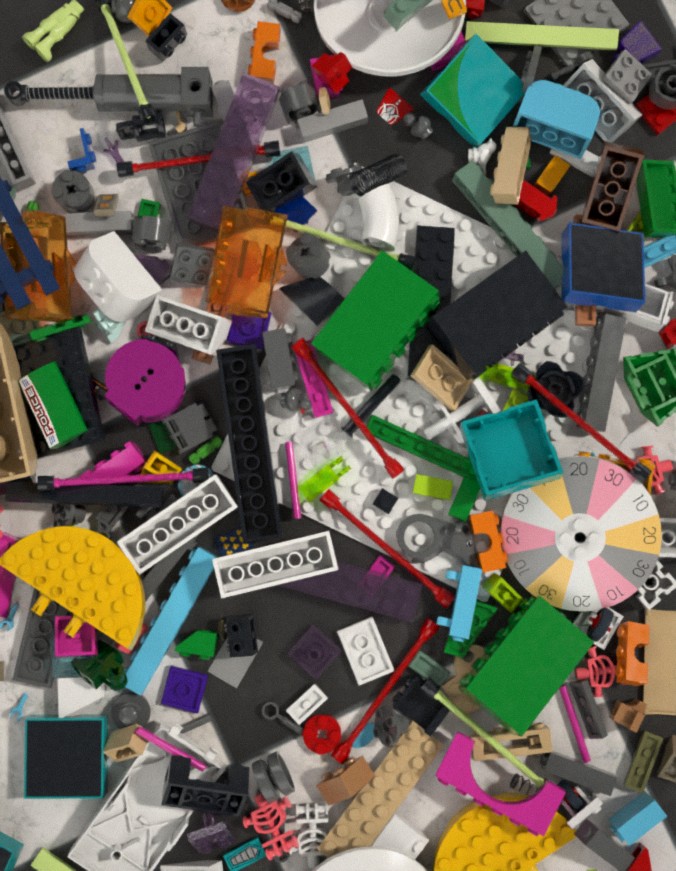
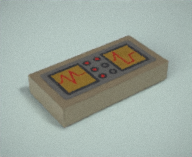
(106, 205)

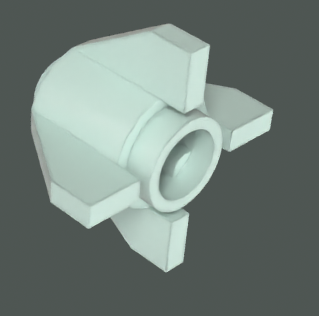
(108, 326)

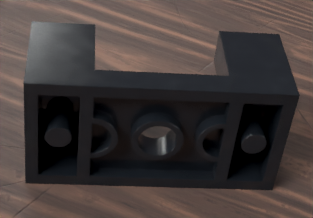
(203, 795)

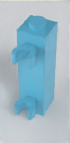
(464, 602)

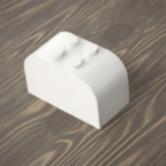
(115, 279)

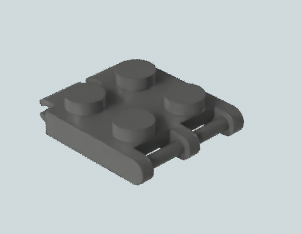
(190, 427)

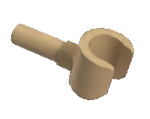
(181, 127)

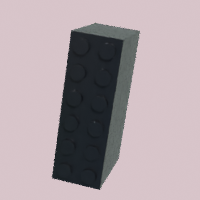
(497, 316)

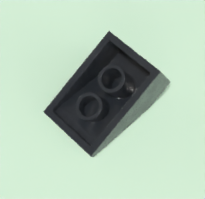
(281, 182)

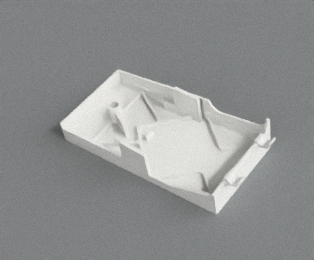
(131, 825)

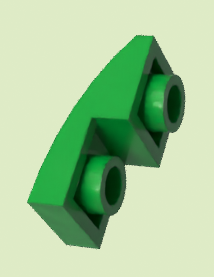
(464, 499)

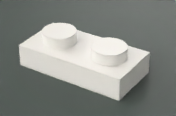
(306, 704)

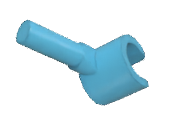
(9, 620)
(19, 707)

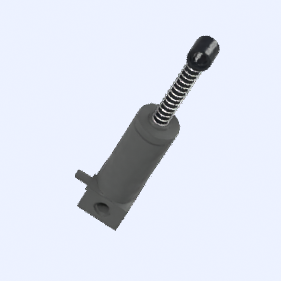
(114, 92)

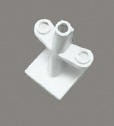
(482, 399)

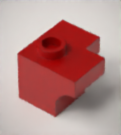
(333, 70)

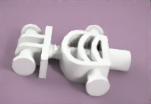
(311, 848)

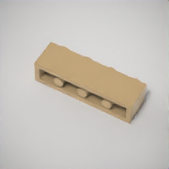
(511, 165)

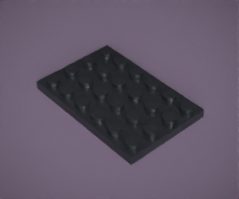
(71, 357)

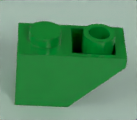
(200, 643)

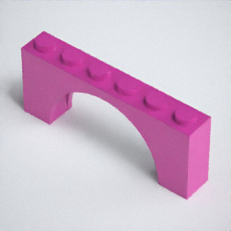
(533, 812)

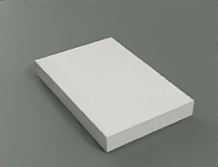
(365, 650)

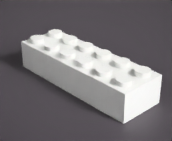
(177, 524)
(275, 564)

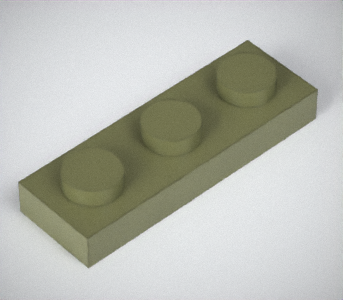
(643, 761)

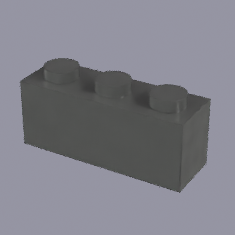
(280, 359)

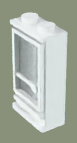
(652, 313)

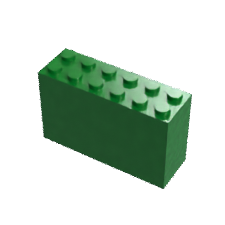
(377, 321)
(525, 665)

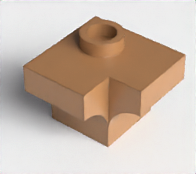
(629, 714)

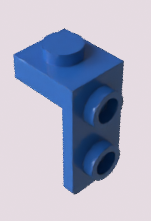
(87, 163)

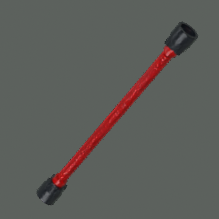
(128, 168)
(638, 470)

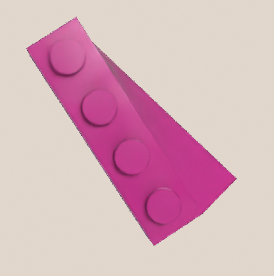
(121, 463)
(6, 577)

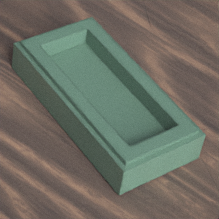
(428, 667)

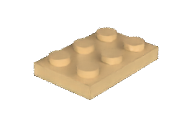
(441, 377)

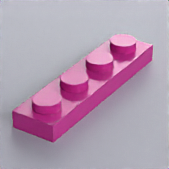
(315, 387)

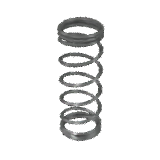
(515, 779)

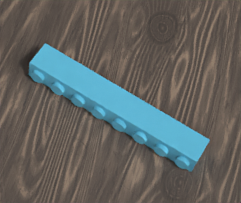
(170, 620)

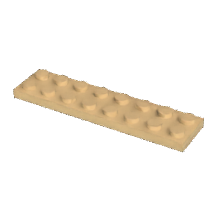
(383, 792)

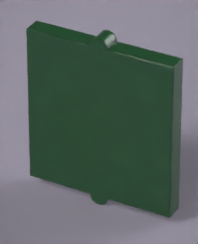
(162, 436)

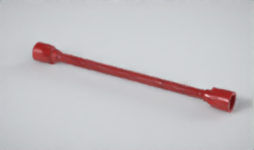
(304, 351)
(441, 594)
(343, 750)

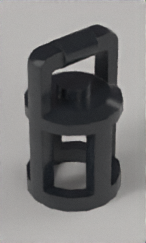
(136, 131)

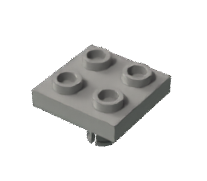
(627, 76)

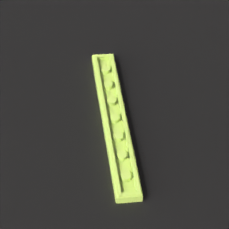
(544, 35)

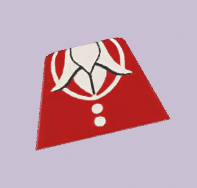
(393, 107)

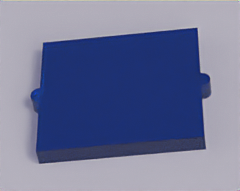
(298, 211)

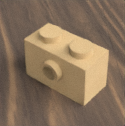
(125, 744)

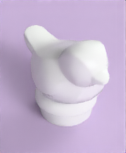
(482, 154)

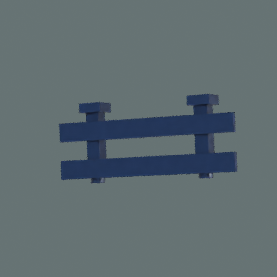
(39, 270)

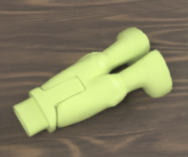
(57, 26)

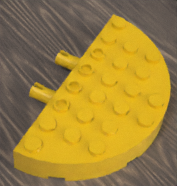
(84, 576)
(490, 842)

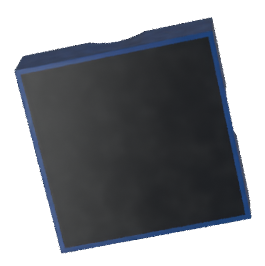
(603, 267)

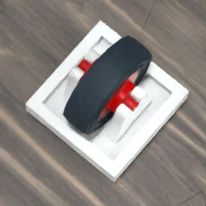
(598, 625)
(581, 809)

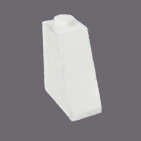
(76, 694)

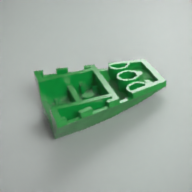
(653, 383)

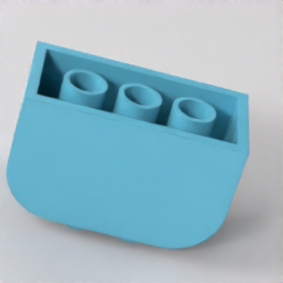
(558, 117)

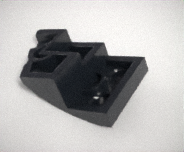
(313, 298)

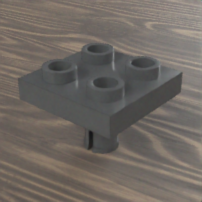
(191, 264)

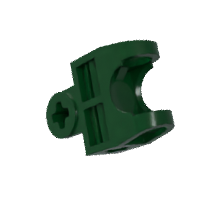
(102, 668)

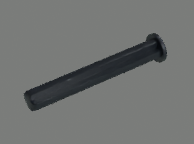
(372, 403)

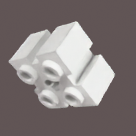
(661, 582)

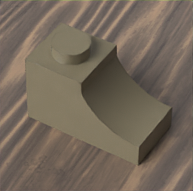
(668, 765)

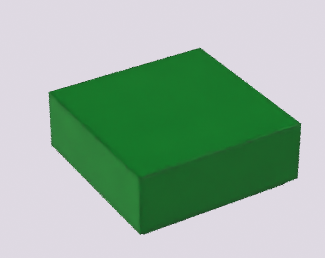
(148, 208)

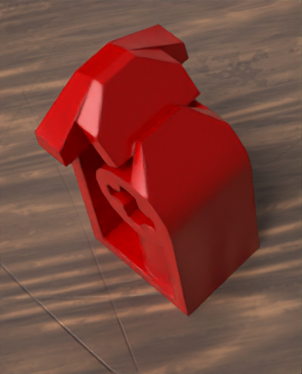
(536, 203)

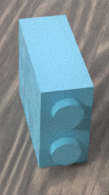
(636, 818)

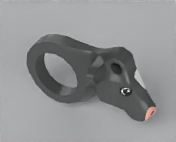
(449, 537)

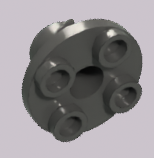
(342, 178)
(67, 513)
(130, 710)
(389, 725)

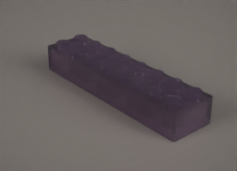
(234, 150)
(364, 589)

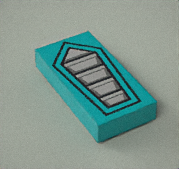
(245, 854)

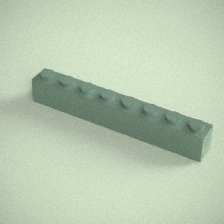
(507, 222)

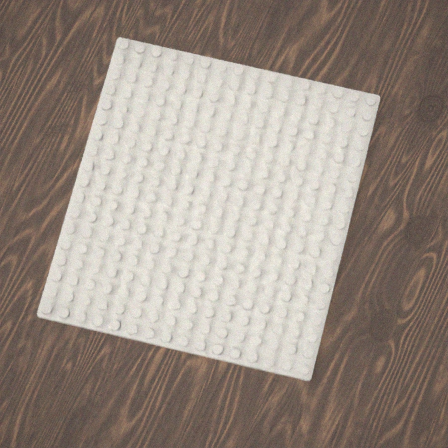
(409, 406)

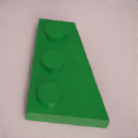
(55, 328)
(480, 618)

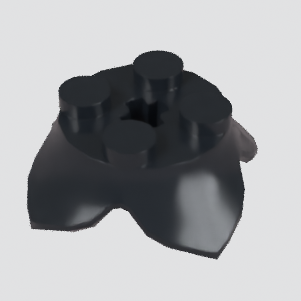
(568, 383)

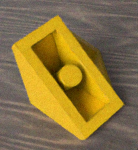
(159, 465)

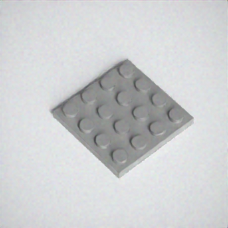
(575, 14)

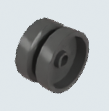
(273, 777)

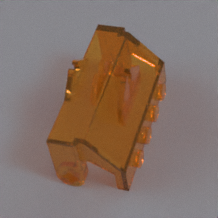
(51, 239)
(247, 260)

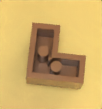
(345, 780)

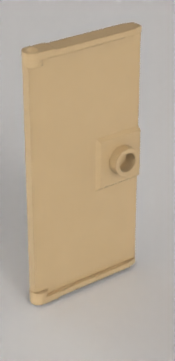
(661, 661)

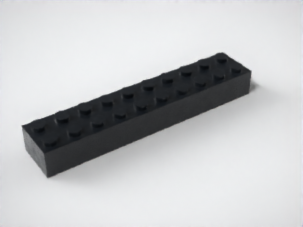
(249, 443)

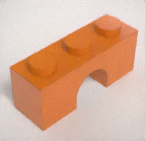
(266, 37)
(493, 557)
(628, 668)

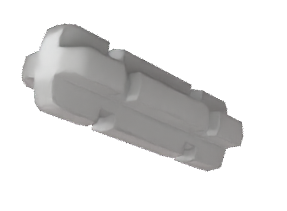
(284, 10)

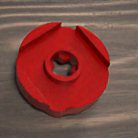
(333, 735)

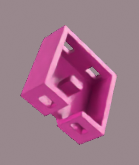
(83, 644)

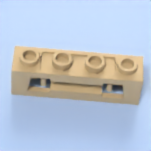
(541, 741)

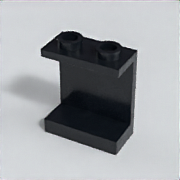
(418, 706)

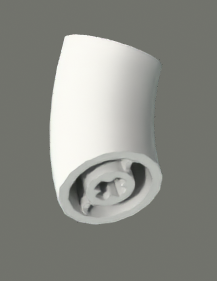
(380, 218)

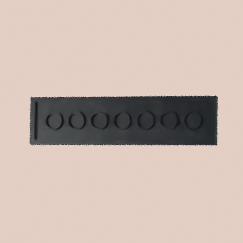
(433, 264)

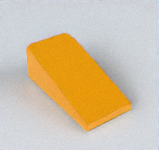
(552, 175)

